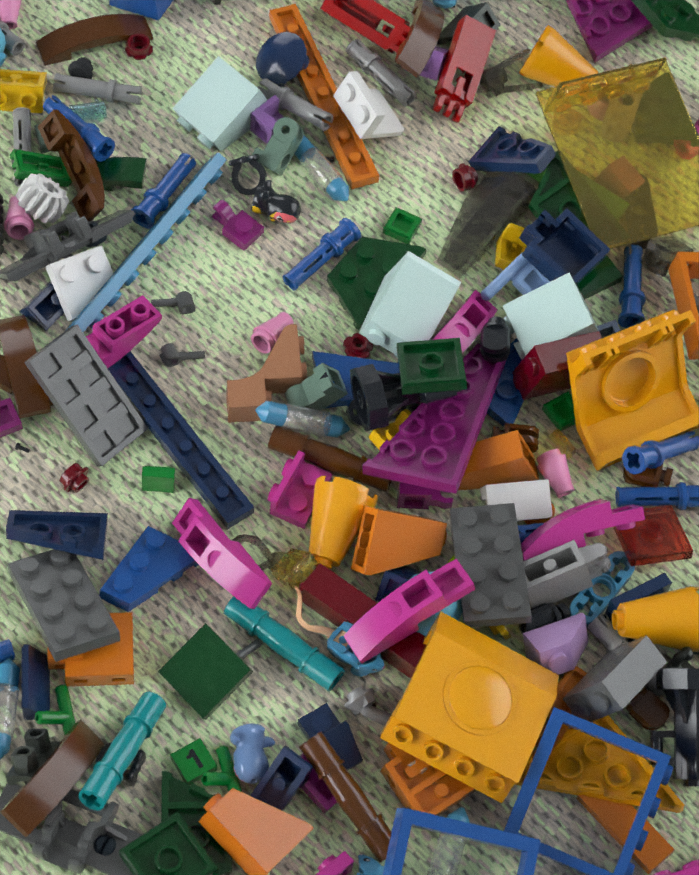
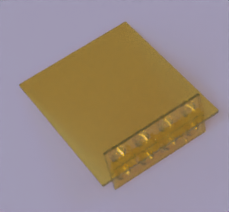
(627, 151)

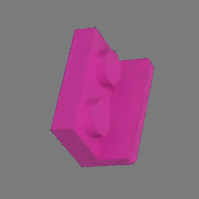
(294, 495)

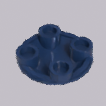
(282, 58)

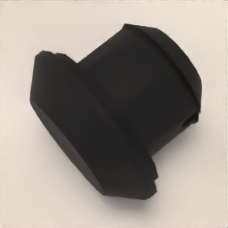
(81, 68)

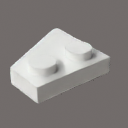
(79, 279)

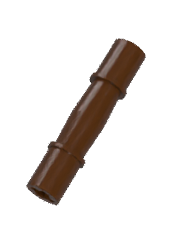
(324, 456)
(348, 794)

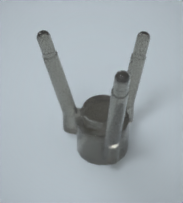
(495, 77)

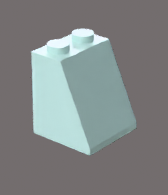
(219, 105)
(408, 303)
(548, 314)

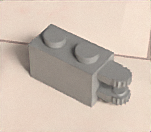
(564, 571)

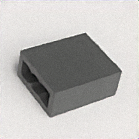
(615, 680)

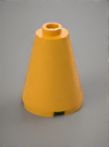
(555, 60)
(336, 518)
(666, 618)

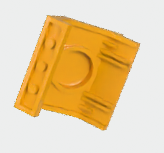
(632, 387)
(472, 708)

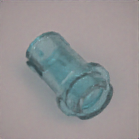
(90, 111)

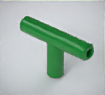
(62, 717)
(227, 776)

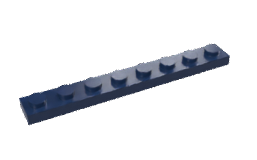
(181, 442)

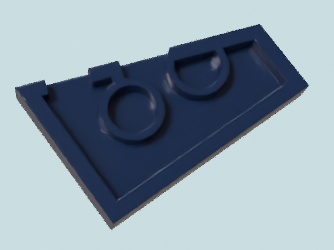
(512, 154)
(61, 531)

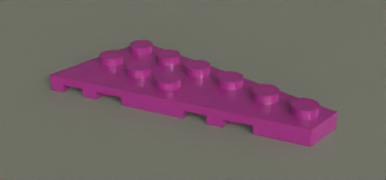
(607, 24)
(440, 435)

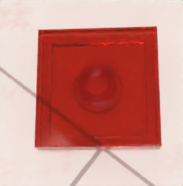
(655, 538)

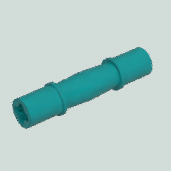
(285, 643)
(109, 771)

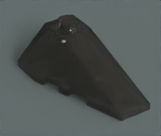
(482, 219)

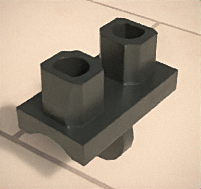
(30, 758)

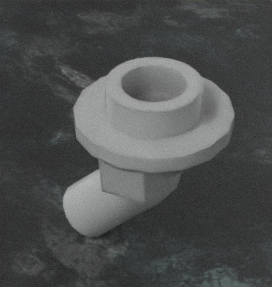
(361, 702)

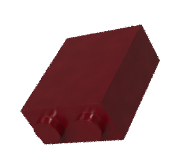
(546, 366)

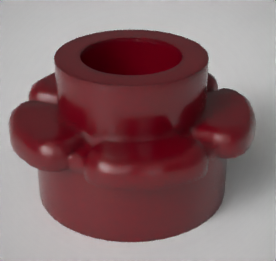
(138, 41)
(465, 177)
(361, 352)
(74, 478)

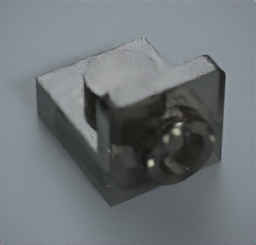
(661, 253)

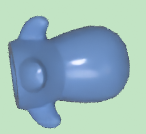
(250, 757)

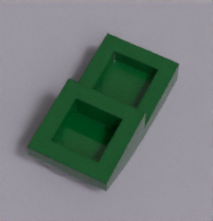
(122, 172)

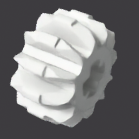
(42, 198)

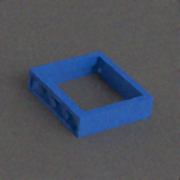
(647, 807)
(408, 818)

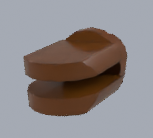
(529, 433)
(649, 477)
(648, 710)

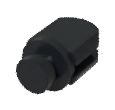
(495, 340)
(544, 615)

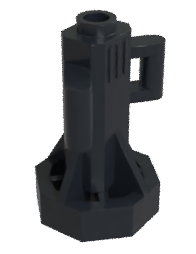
(380, 395)
(682, 693)

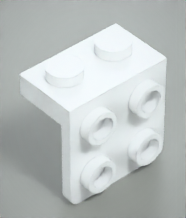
(366, 109)

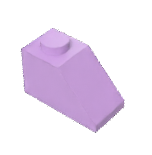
(558, 644)

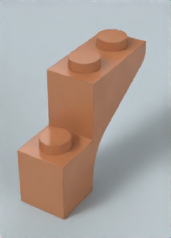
(277, 375)

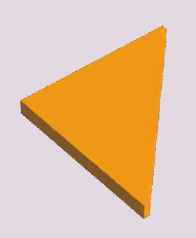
(600, 770)

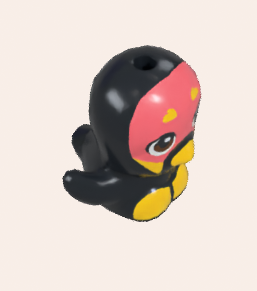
(276, 206)

